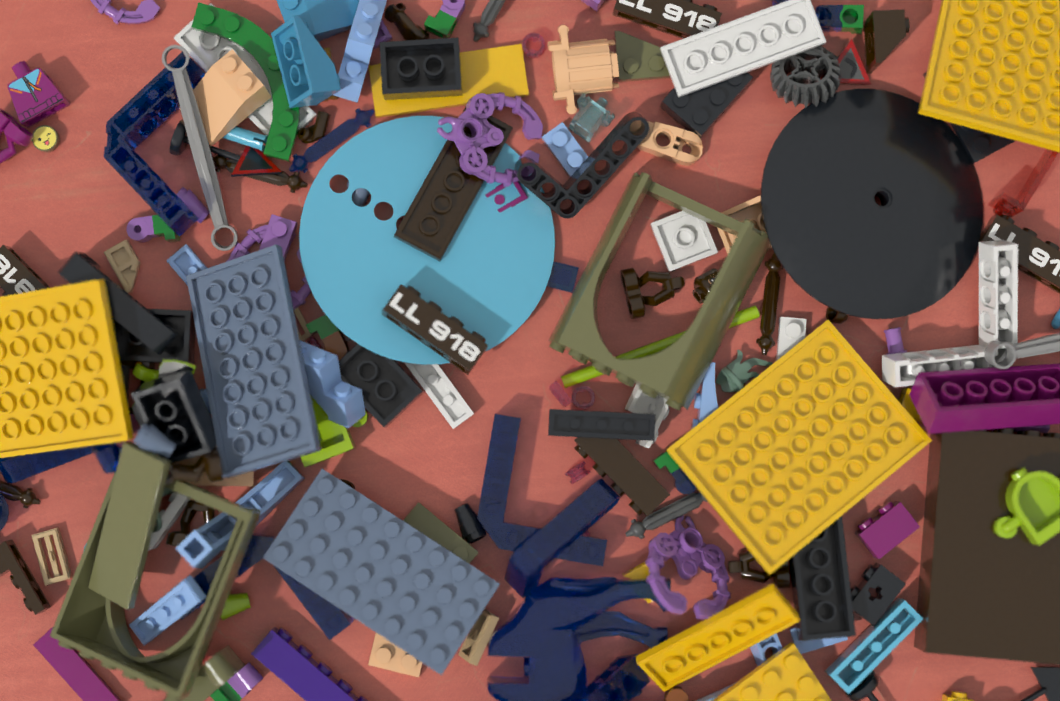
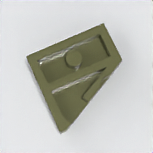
(638, 59)

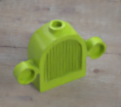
(333, 437)
(1034, 504)

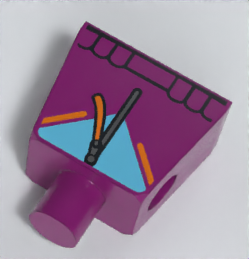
(35, 95)

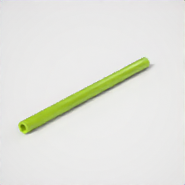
(590, 372)

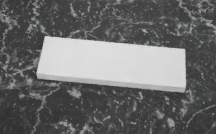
(742, 45)
(208, 49)

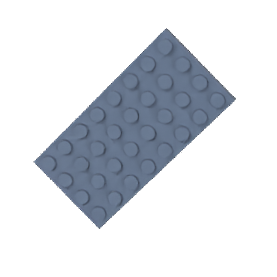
(252, 362)
(381, 571)

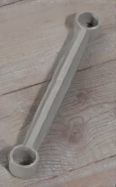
(200, 147)
(1028, 348)

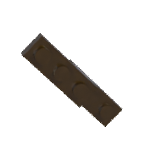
(21, 577)

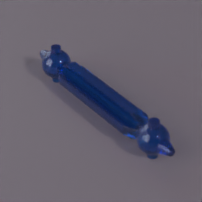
(331, 140)

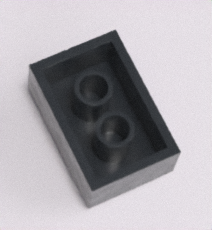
(421, 68)
(703, 107)
(180, 349)
(384, 384)
(178, 412)

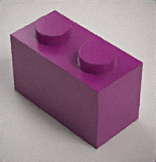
(886, 529)

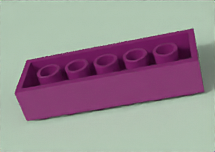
(988, 398)

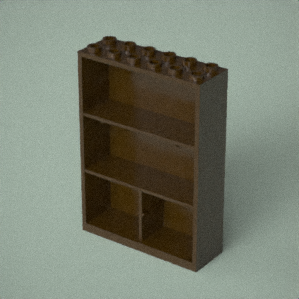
(981, 589)

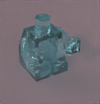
(590, 117)

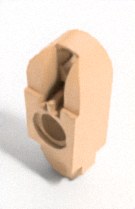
(677, 139)

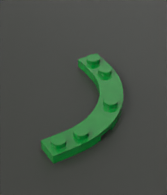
(260, 45)

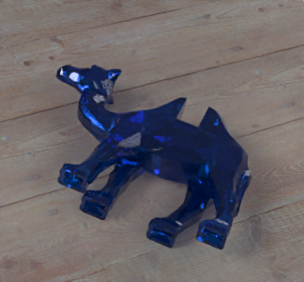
(553, 626)

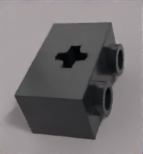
(887, 589)

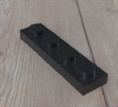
(601, 424)

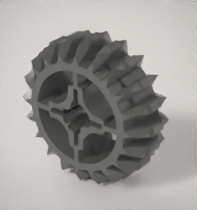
(804, 82)

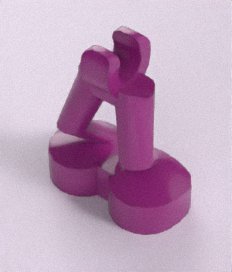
(14, 133)

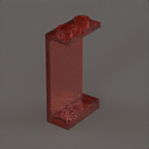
(1010, 207)

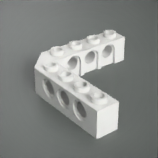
(996, 321)

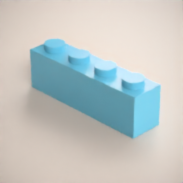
(873, 645)

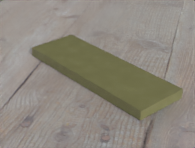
(129, 525)

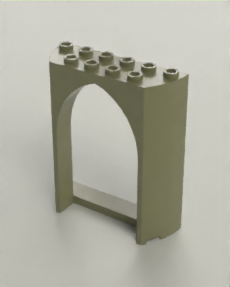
(682, 366)
(99, 625)

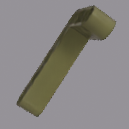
(214, 674)

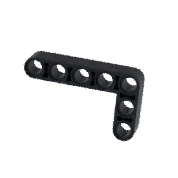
(586, 170)
(123, 307)

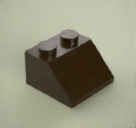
(882, 34)

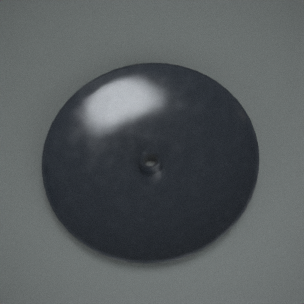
(825, 213)

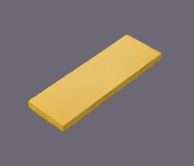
(481, 72)
(718, 638)

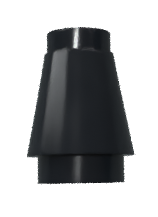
(469, 524)

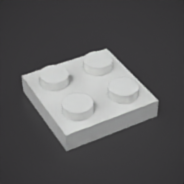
(683, 240)

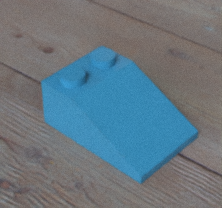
(321, 17)
(304, 65)

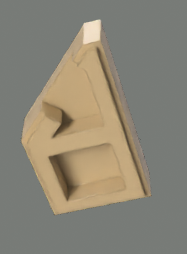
(124, 263)

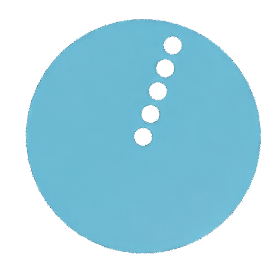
(355, 263)

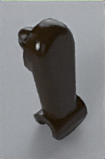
(405, 25)

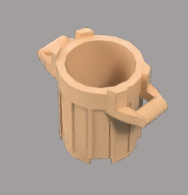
(581, 67)

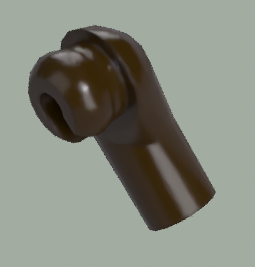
(316, 131)

